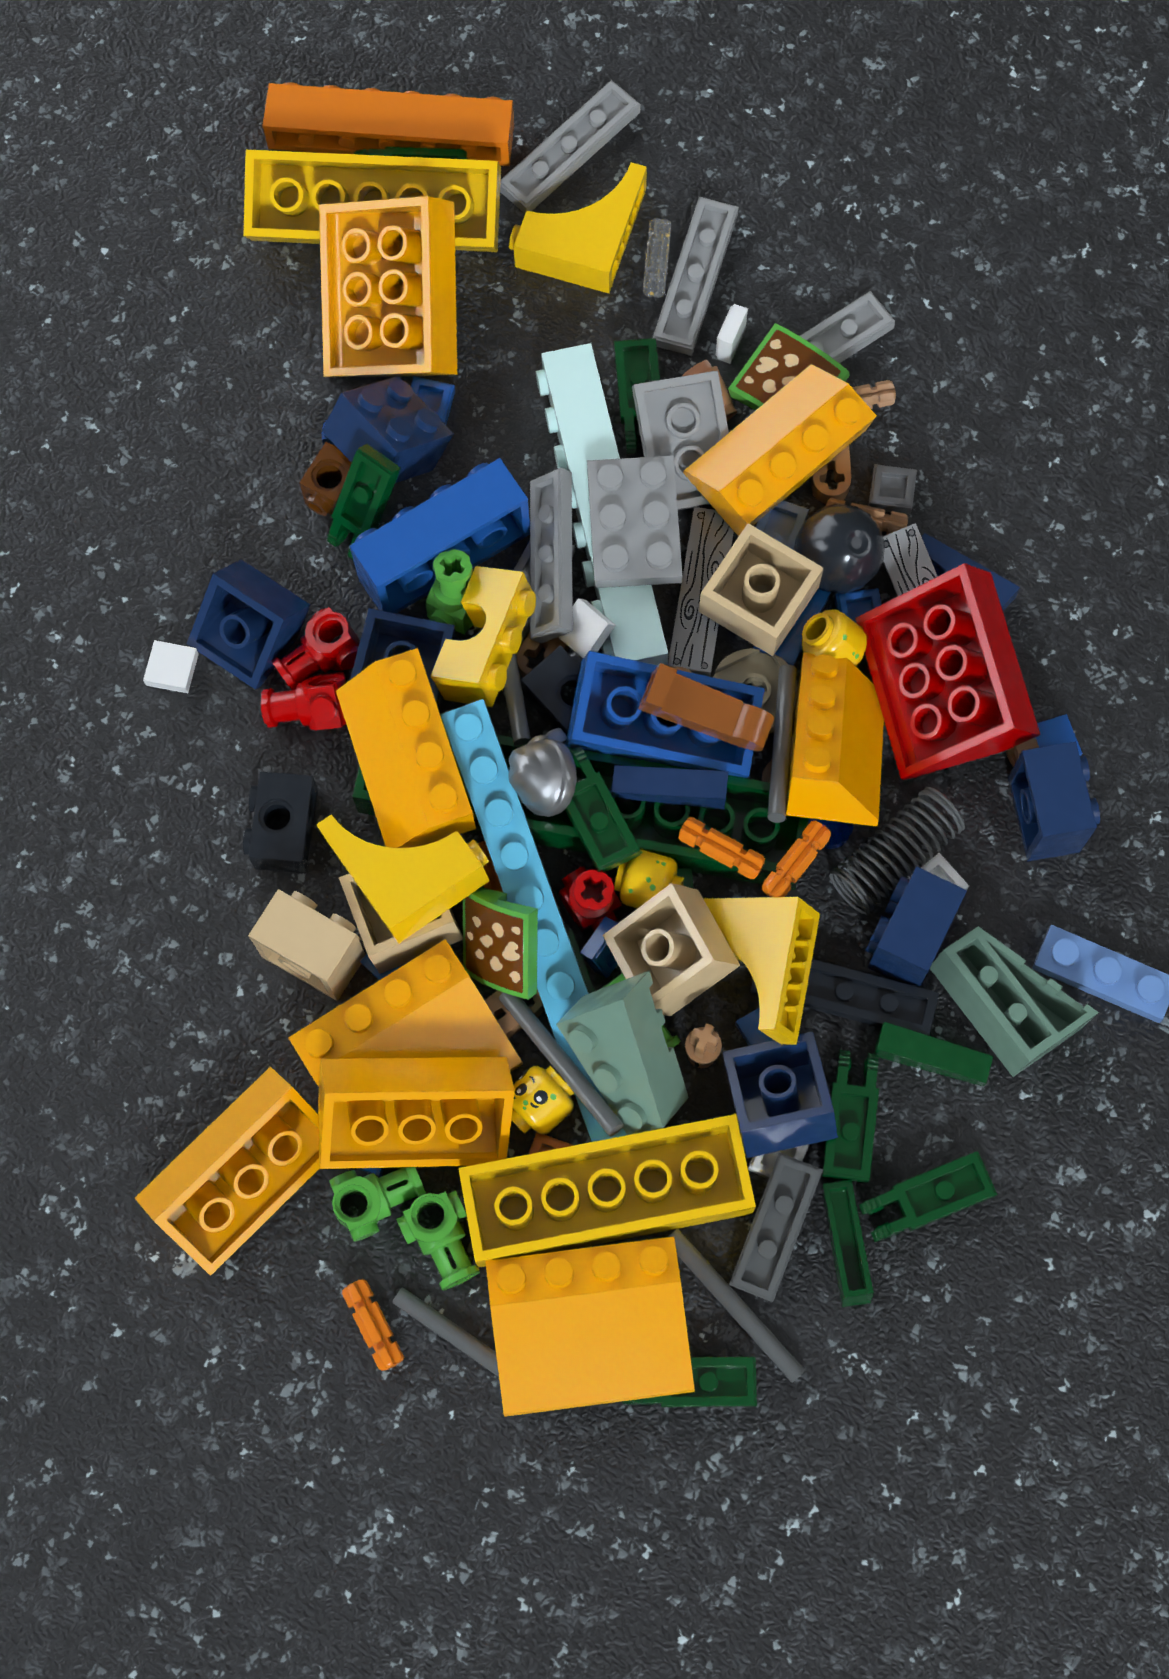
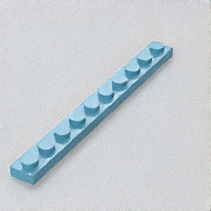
(519, 869)

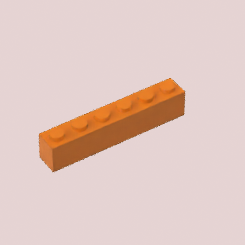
(356, 119)

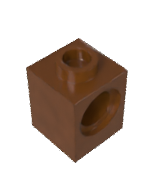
(327, 465)

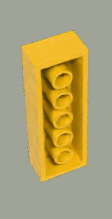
(289, 186)
(607, 1190)

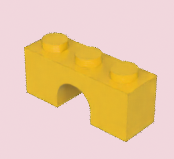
(478, 666)

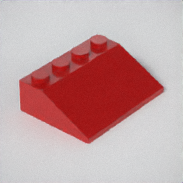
(947, 673)

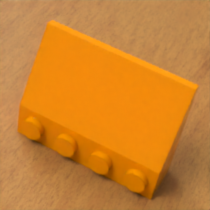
(388, 287)
(412, 1013)
(589, 1326)

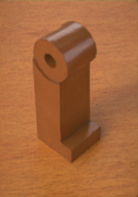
(705, 709)

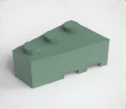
(1008, 1001)
(626, 1054)

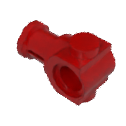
(317, 650)
(312, 703)
(589, 897)

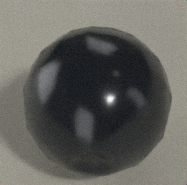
(844, 544)

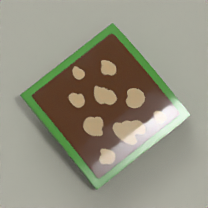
(776, 363)
(500, 942)

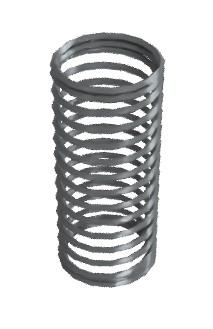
(862, 900)

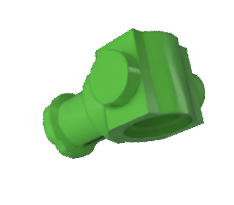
(445, 596)
(378, 1196)
(440, 1239)

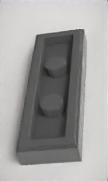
(775, 1227)

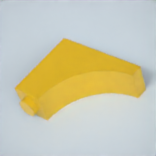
(582, 243)
(409, 883)
(777, 947)

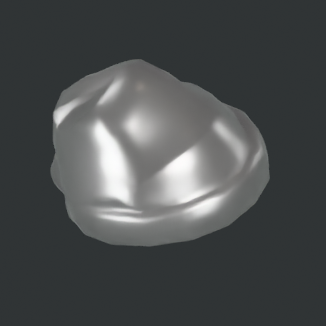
(544, 773)

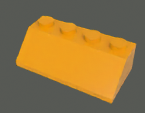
(779, 447)
(835, 744)
(405, 752)
(414, 1111)
(236, 1172)

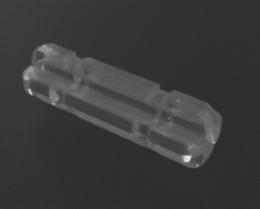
(657, 257)

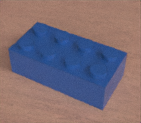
(472, 516)
(609, 721)

